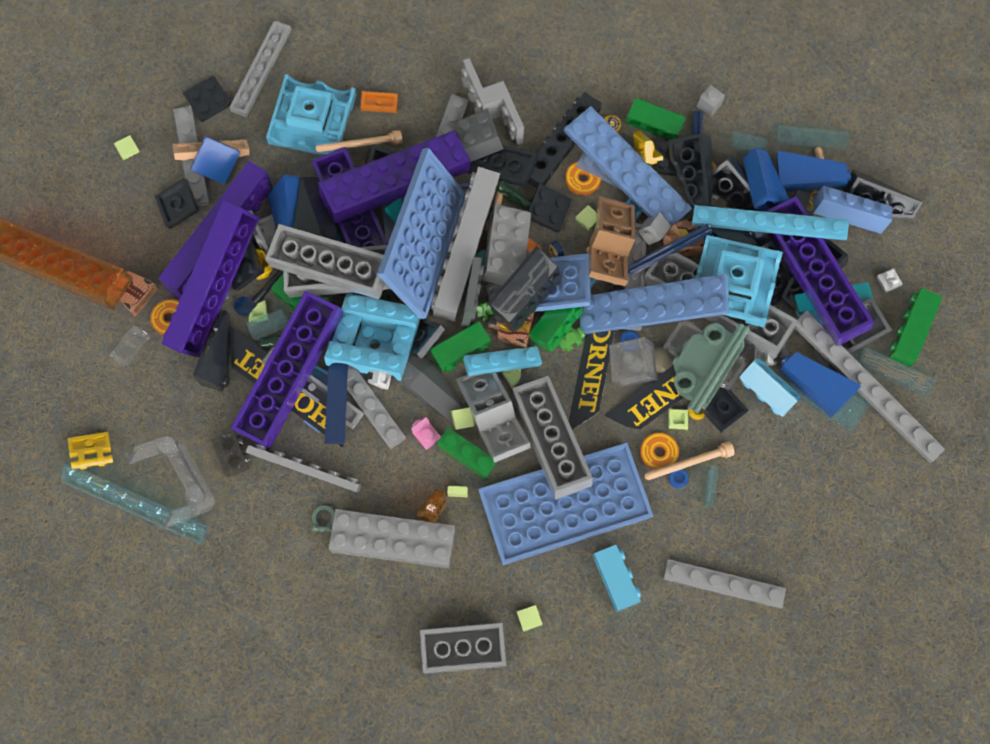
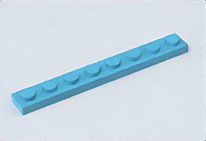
(771, 222)

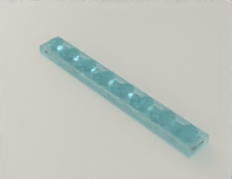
(131, 502)

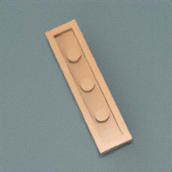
(187, 151)

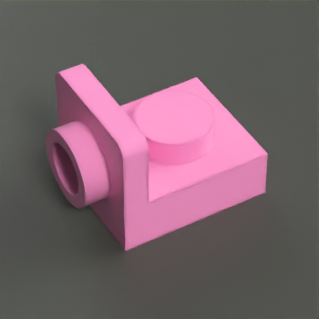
(425, 433)

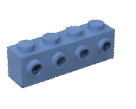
(856, 209)

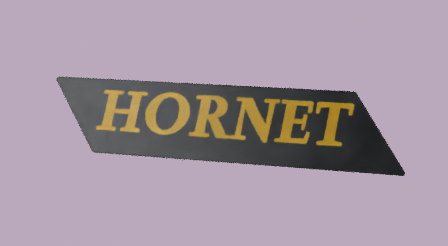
(247, 360)
(591, 374)
(651, 400)

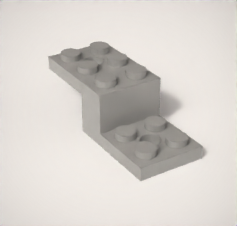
(495, 99)
(493, 415)

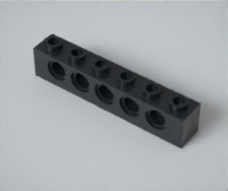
(560, 149)

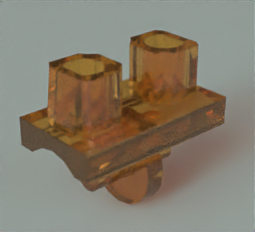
(433, 507)

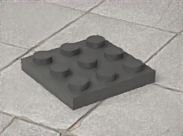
(472, 293)

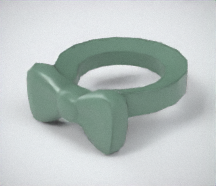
(316, 527)

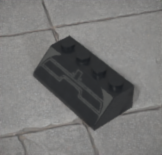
(525, 290)

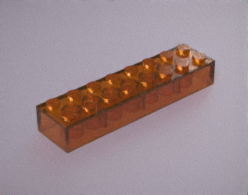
(62, 265)

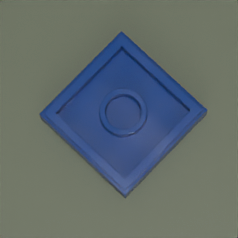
(215, 159)

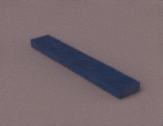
(336, 402)

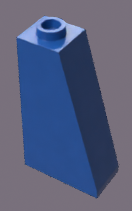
(810, 173)
(763, 180)
(284, 200)
(819, 383)

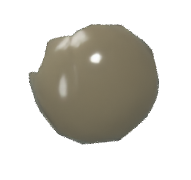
(663, 359)

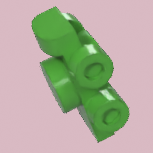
(484, 311)
(572, 337)

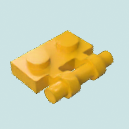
(89, 445)

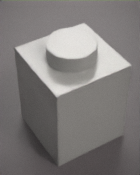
(710, 100)
(654, 228)

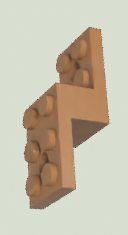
(612, 241)

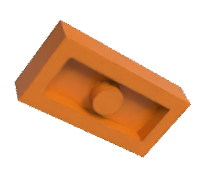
(379, 102)

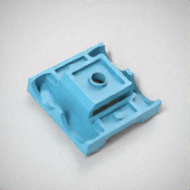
(303, 129)
(758, 278)
(382, 323)

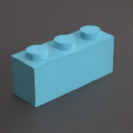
(769, 387)
(617, 578)

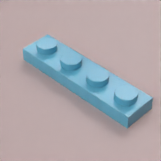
(502, 361)

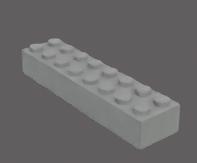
(467, 238)
(766, 339)

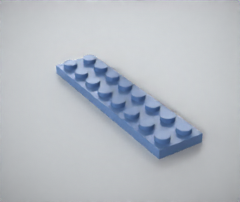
(626, 167)
(656, 304)

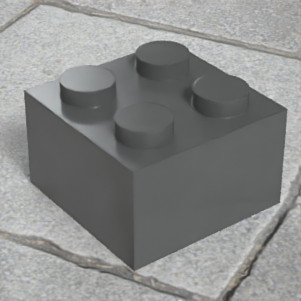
(478, 135)

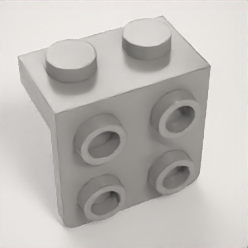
(265, 232)

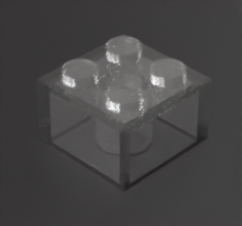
(633, 362)

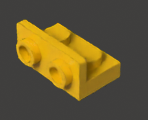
(645, 148)

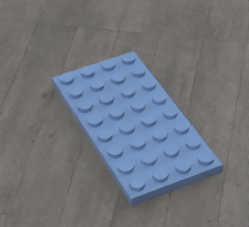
(422, 234)
(531, 521)

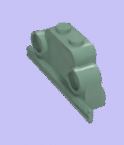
(706, 363)

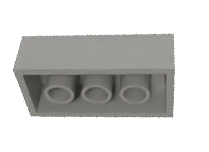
(505, 243)
(463, 648)

